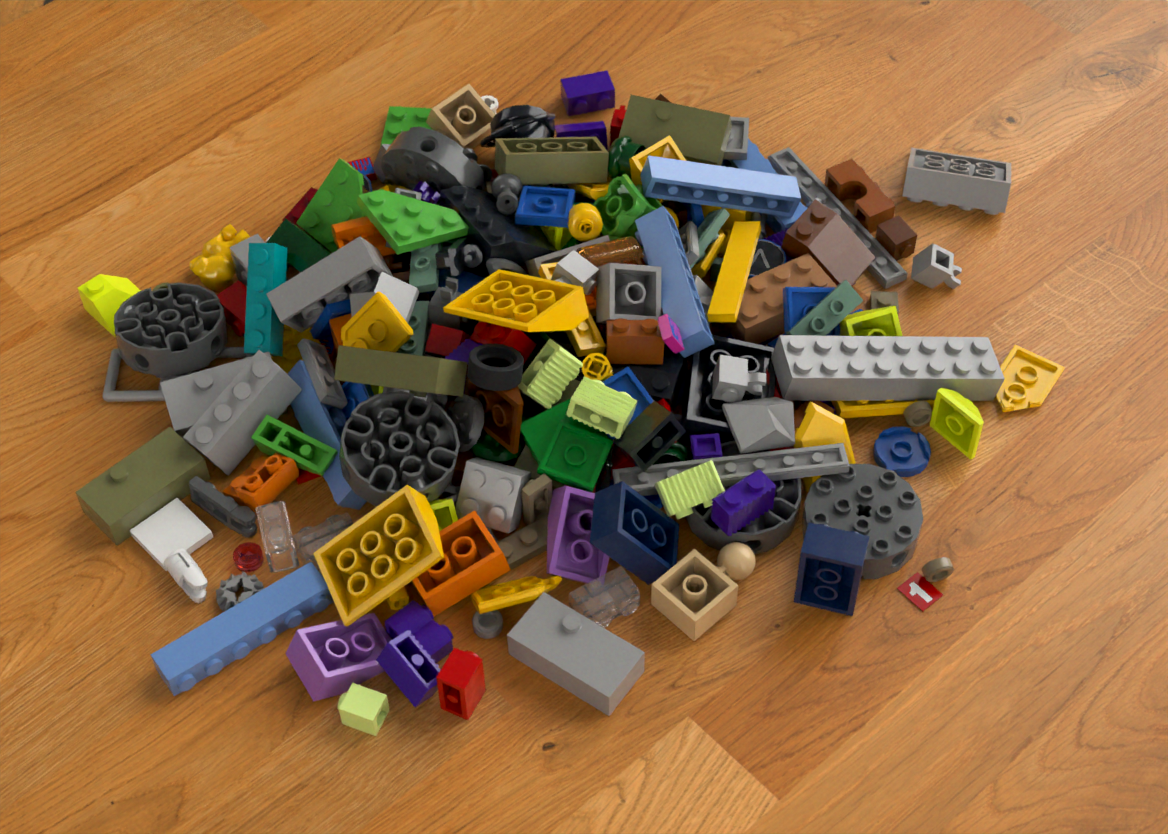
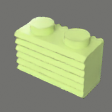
(549, 374)
(601, 407)
(689, 489)

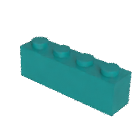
(265, 272)

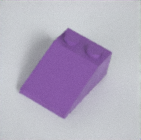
(569, 537)
(336, 655)

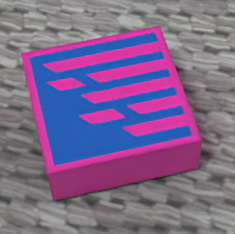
(670, 333)

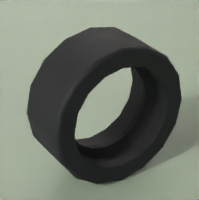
(485, 364)

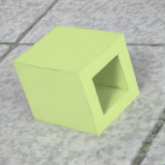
(363, 709)

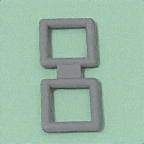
(111, 395)

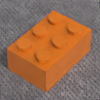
(468, 564)

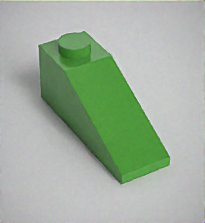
(308, 453)

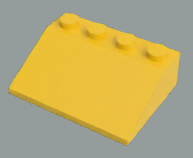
(522, 303)
(380, 553)

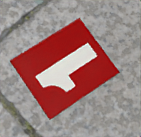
(920, 591)

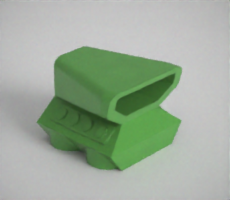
(622, 207)

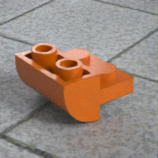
(350, 230)
(263, 481)

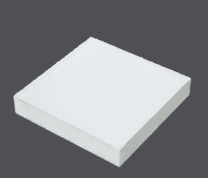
(170, 530)

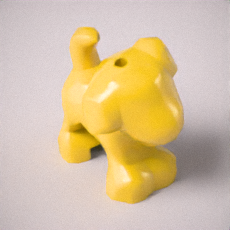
(216, 263)

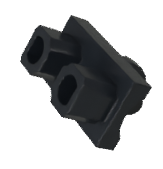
(459, 256)

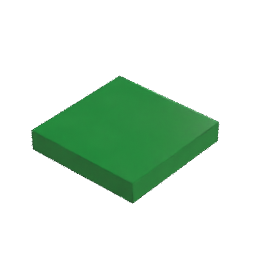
(575, 456)

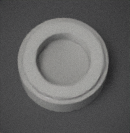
(487, 624)

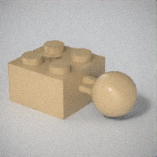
(462, 118)
(699, 593)

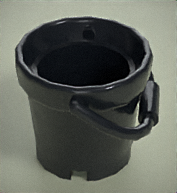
(520, 122)

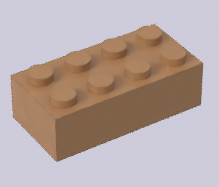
(762, 302)

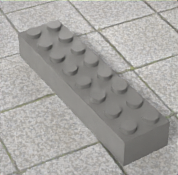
(884, 367)

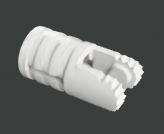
(187, 574)

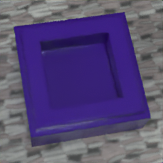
(705, 446)

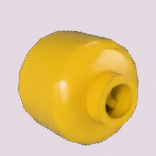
(584, 222)

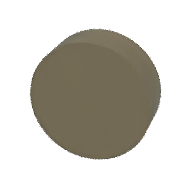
(918, 413)
(938, 569)

